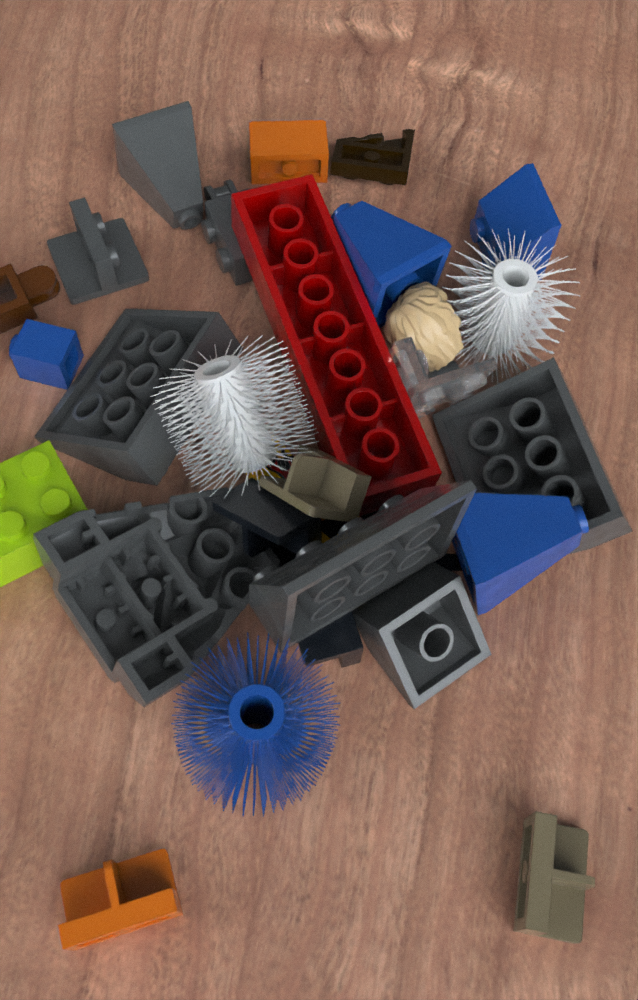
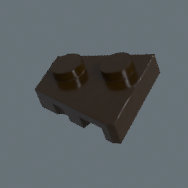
(373, 158)

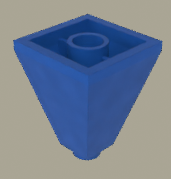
(388, 253)
(512, 541)

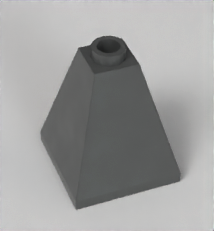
(161, 163)

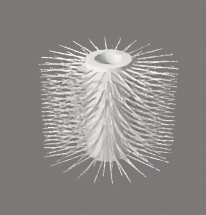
(506, 305)
(236, 414)

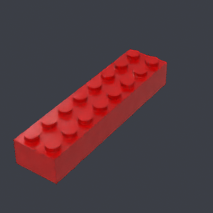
(331, 338)

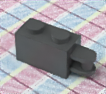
(218, 230)

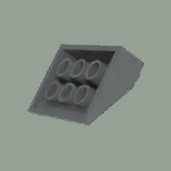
(109, 408)
(532, 441)
(358, 562)

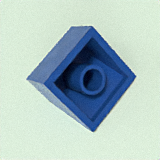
(522, 207)

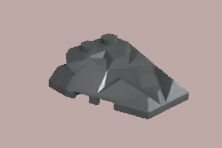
(151, 585)

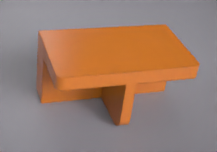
(288, 150)
(118, 899)

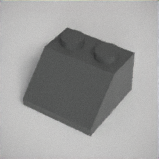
(423, 632)

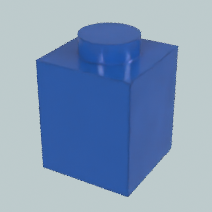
(46, 354)

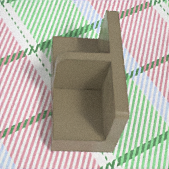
(321, 486)
(552, 879)

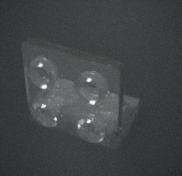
(447, 387)

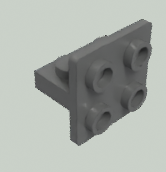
(96, 257)

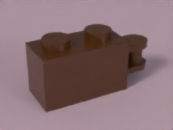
(23, 292)

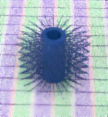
(251, 746)

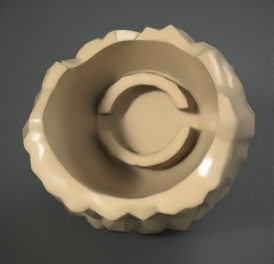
(430, 322)

